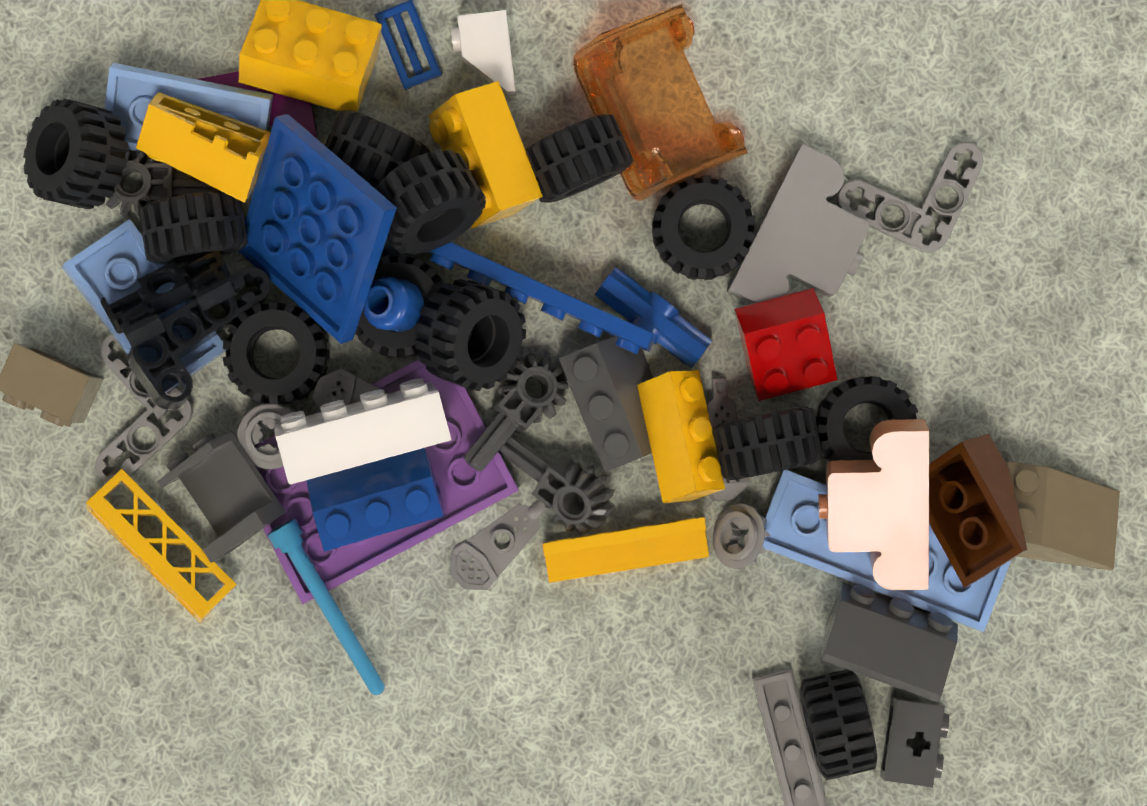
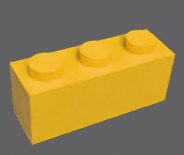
(680, 436)

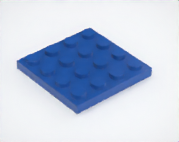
(316, 228)

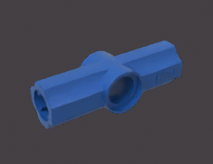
(654, 315)

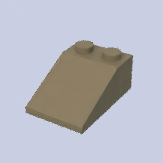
(1065, 517)

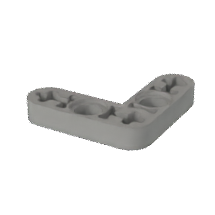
(914, 216)
(174, 425)

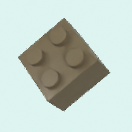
(50, 384)

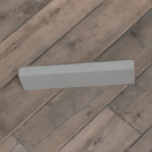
(789, 739)

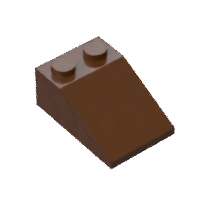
(974, 509)

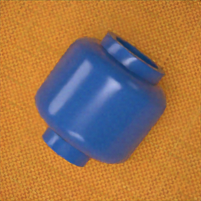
(393, 304)

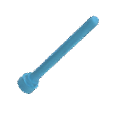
(289, 540)

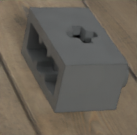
(899, 760)

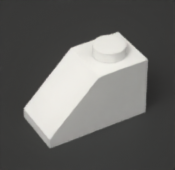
(486, 47)

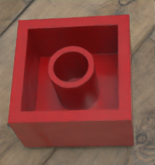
(786, 344)

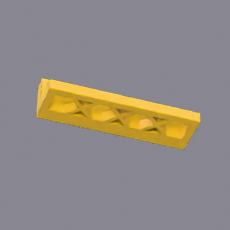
(626, 549)
(148, 556)

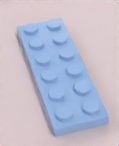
(802, 537)

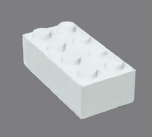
(361, 431)

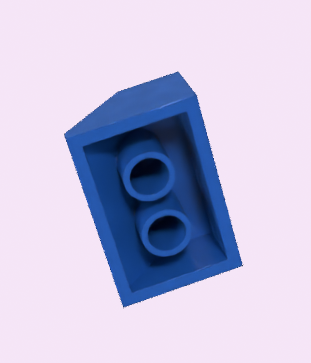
(374, 499)

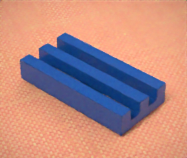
(420, 77)

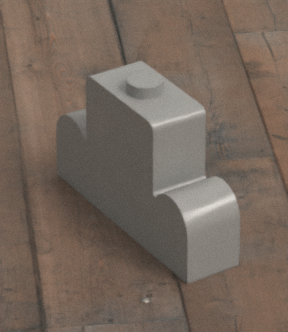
(803, 234)

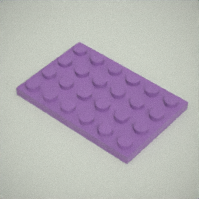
(459, 486)

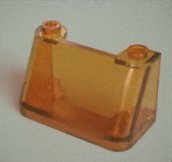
(657, 102)

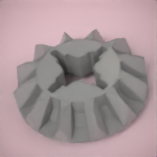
(250, 433)
(727, 534)

